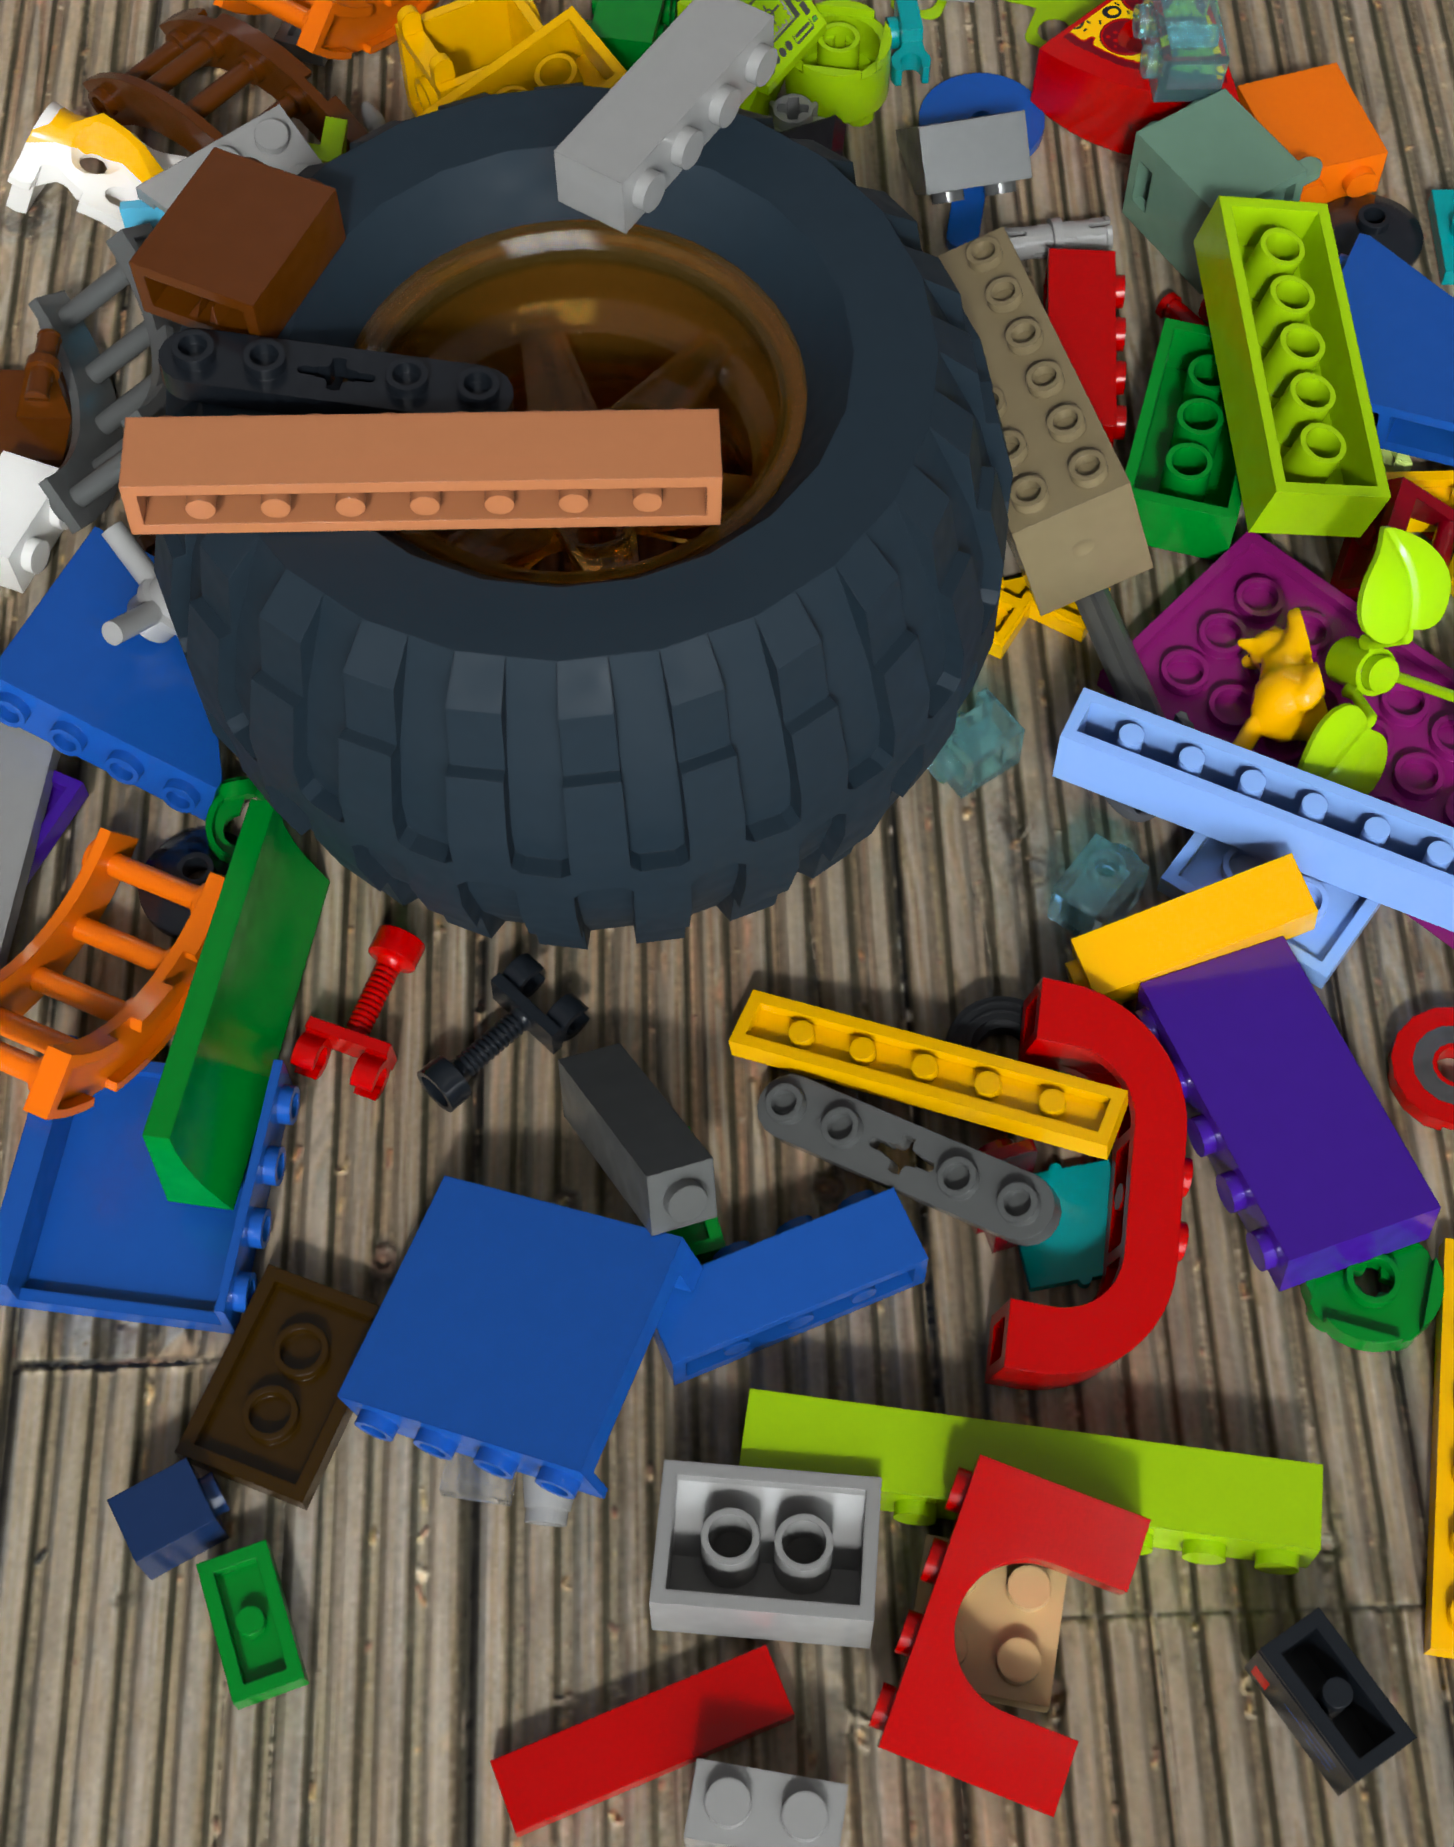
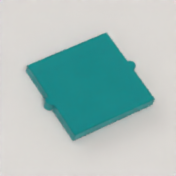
(1078, 1244)

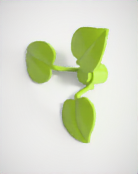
(1400, 592)

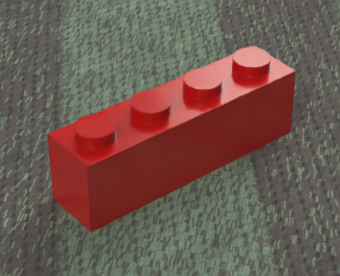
(1082, 304)

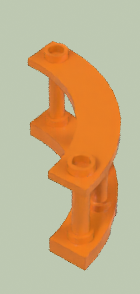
(135, 1029)

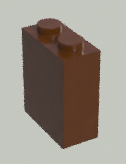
(238, 247)

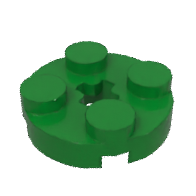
(1382, 1321)

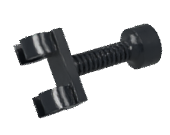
(449, 1080)

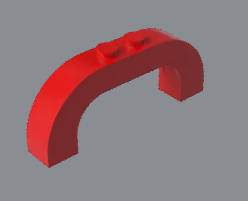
(1145, 1239)

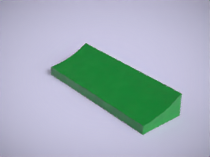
(235, 1015)

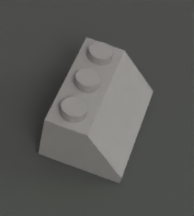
(766, 1554)

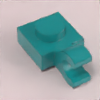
(908, 41)

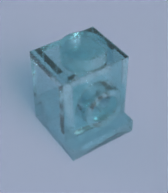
(980, 747)

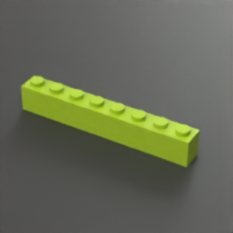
(1196, 1497)

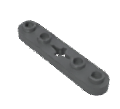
(963, 1180)

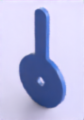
(973, 97)

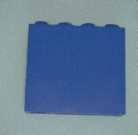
(100, 1240)
(515, 1334)

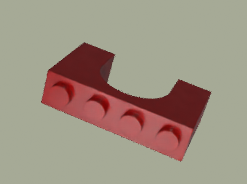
(934, 1710)

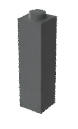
(638, 1139)

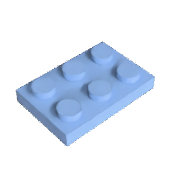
(1339, 916)

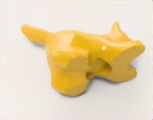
(1290, 685)

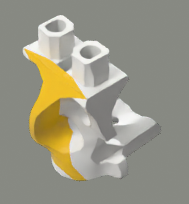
(54, 156)

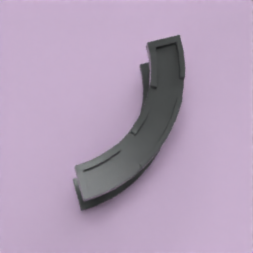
(92, 466)

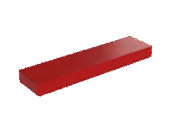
(641, 1740)

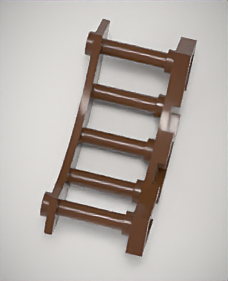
(222, 42)

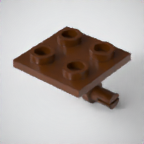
(37, 405)

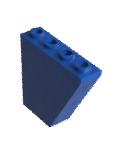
(1404, 349)
(110, 704)

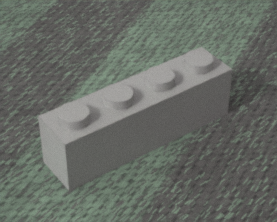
(665, 111)

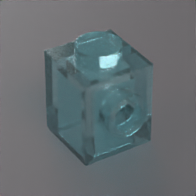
(1098, 887)

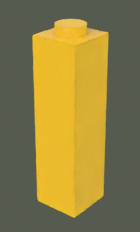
(1194, 929)

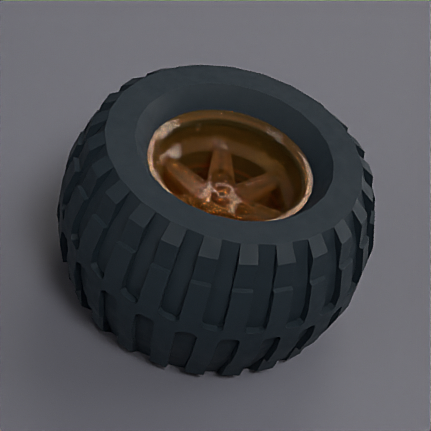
(628, 724)

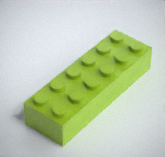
(1290, 368)

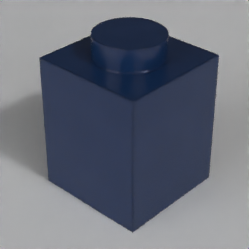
(171, 1517)

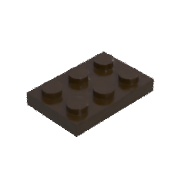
(273, 1397)

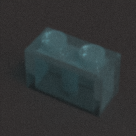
(1181, 48)

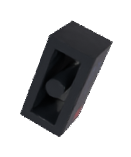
(1329, 1701)

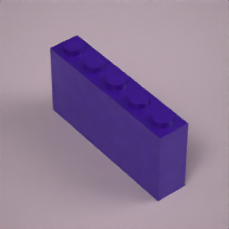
(1286, 1115)

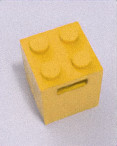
(456, 43)

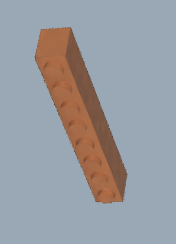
(421, 471)

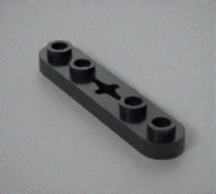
(295, 376)

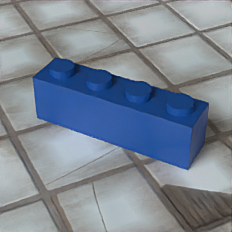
(791, 1283)

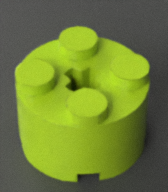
(847, 65)

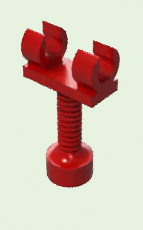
(394, 953)

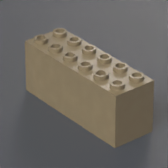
(1069, 495)

